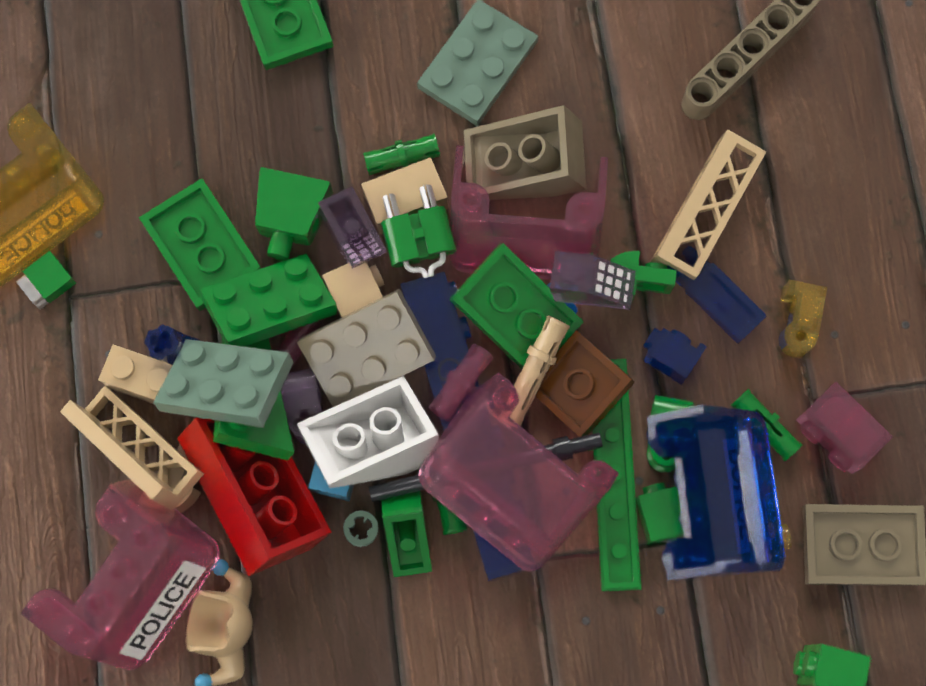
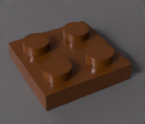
(582, 385)

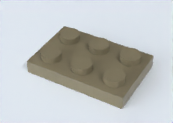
(367, 348)
(864, 544)

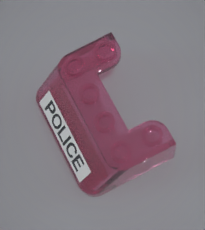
(137, 589)

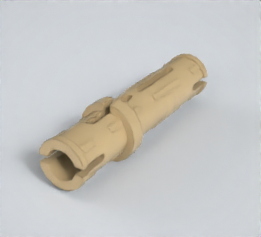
(537, 364)

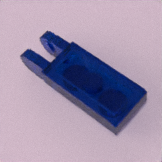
(720, 298)

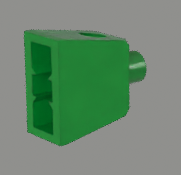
(288, 209)

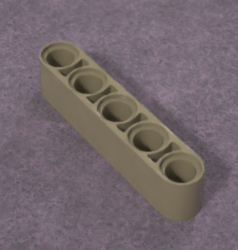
(740, 62)

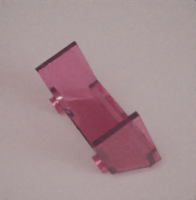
(529, 238)

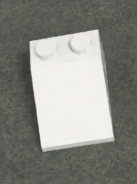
(371, 436)

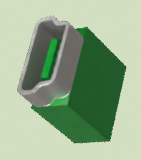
(45, 280)

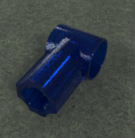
(165, 343)

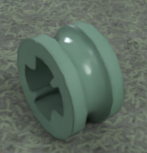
(350, 524)

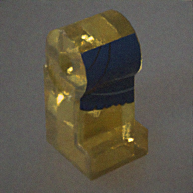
(803, 318)

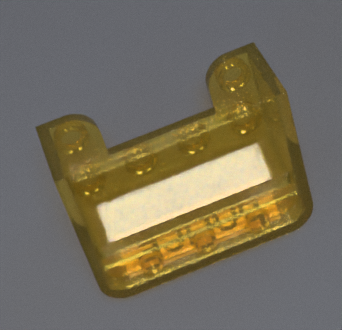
(41, 194)

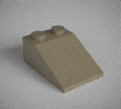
(527, 155)

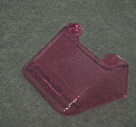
(509, 481)

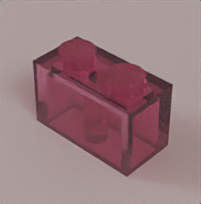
(843, 429)

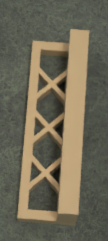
(699, 192)
(120, 453)

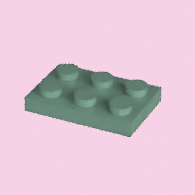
(477, 62)
(224, 382)

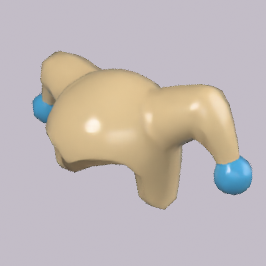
(221, 626)

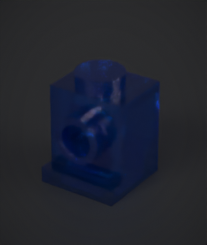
(672, 353)

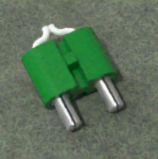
(418, 235)

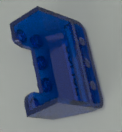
(723, 492)

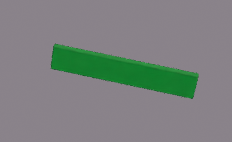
(617, 509)

